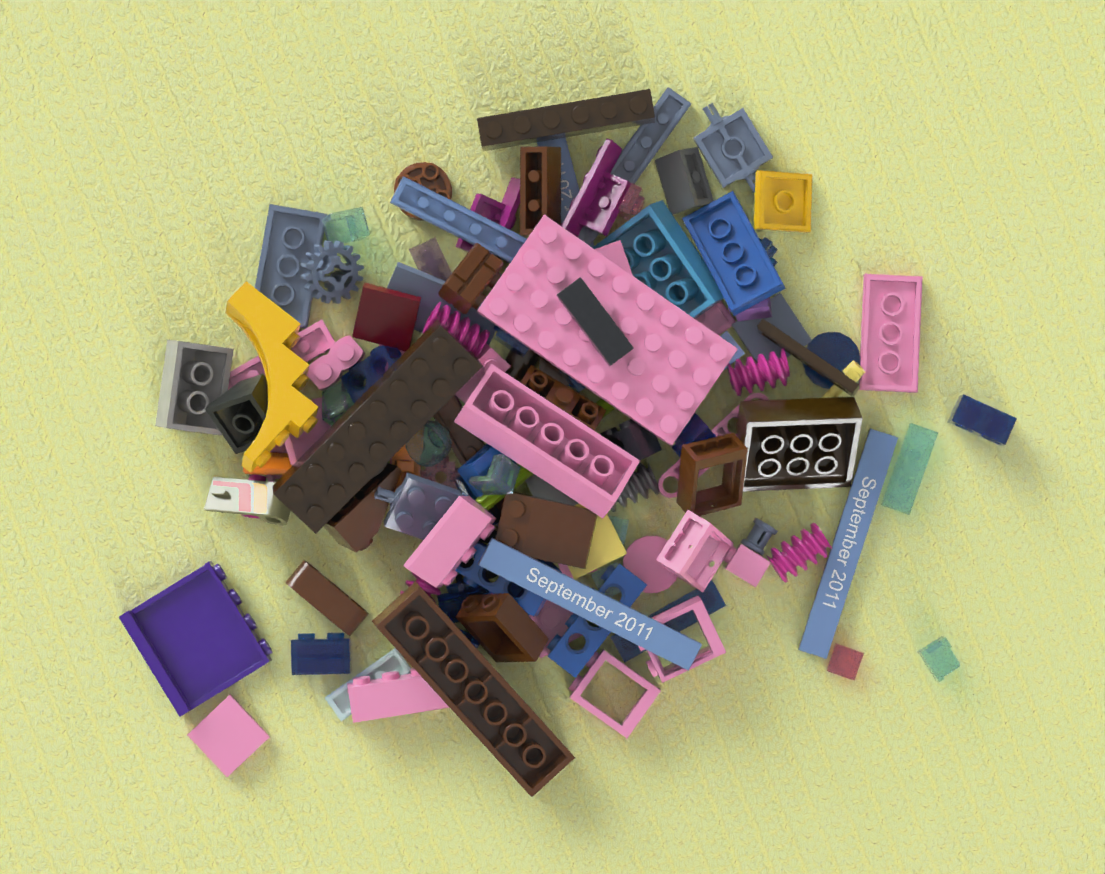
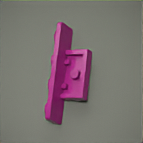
(599, 196)
(500, 213)

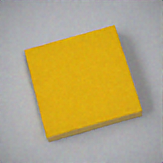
(783, 201)

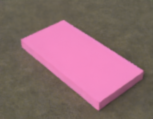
(890, 333)

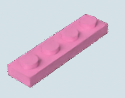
(312, 343)

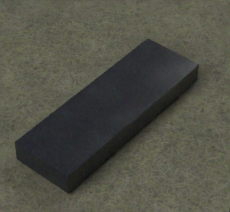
(595, 321)

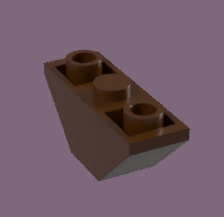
(564, 397)

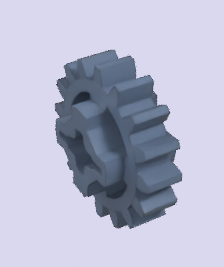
(324, 262)

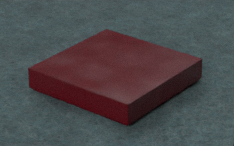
(386, 316)

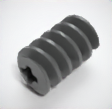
(638, 483)

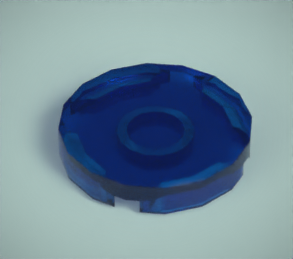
(834, 349)

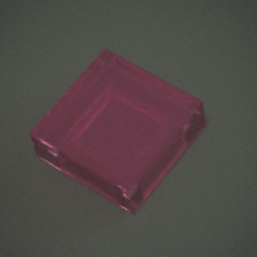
(844, 661)

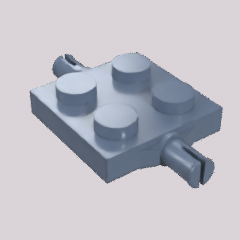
(732, 147)
(417, 505)

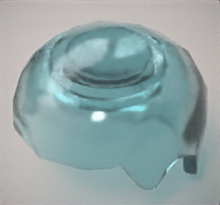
(429, 444)

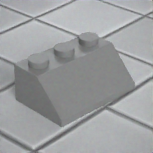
(191, 381)

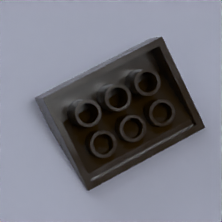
(799, 442)

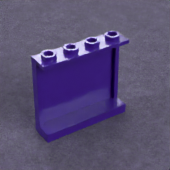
(196, 638)

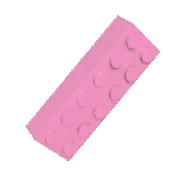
(547, 441)

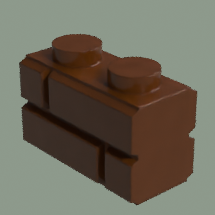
(471, 278)

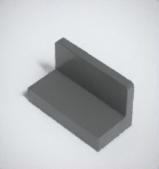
(684, 180)

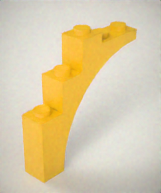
(273, 336)

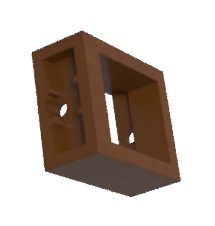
(708, 453)
(502, 627)

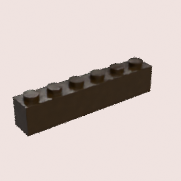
(566, 120)

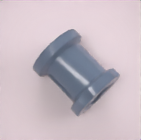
(759, 536)

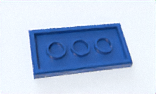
(733, 253)

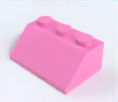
(451, 542)

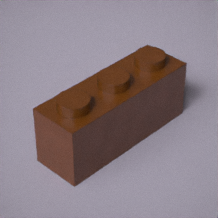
(539, 186)

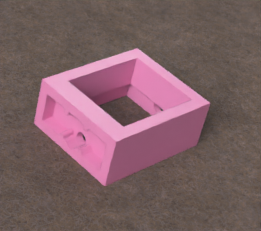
(693, 563)
(713, 650)
(639, 709)

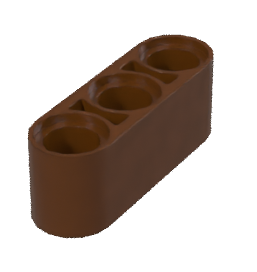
(327, 598)

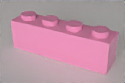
(391, 696)

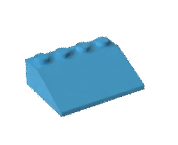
(666, 260)

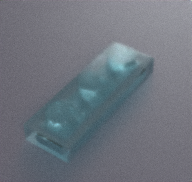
(909, 468)

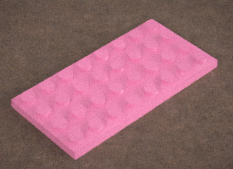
(672, 353)

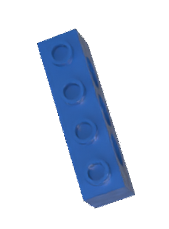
(476, 576)
(575, 660)

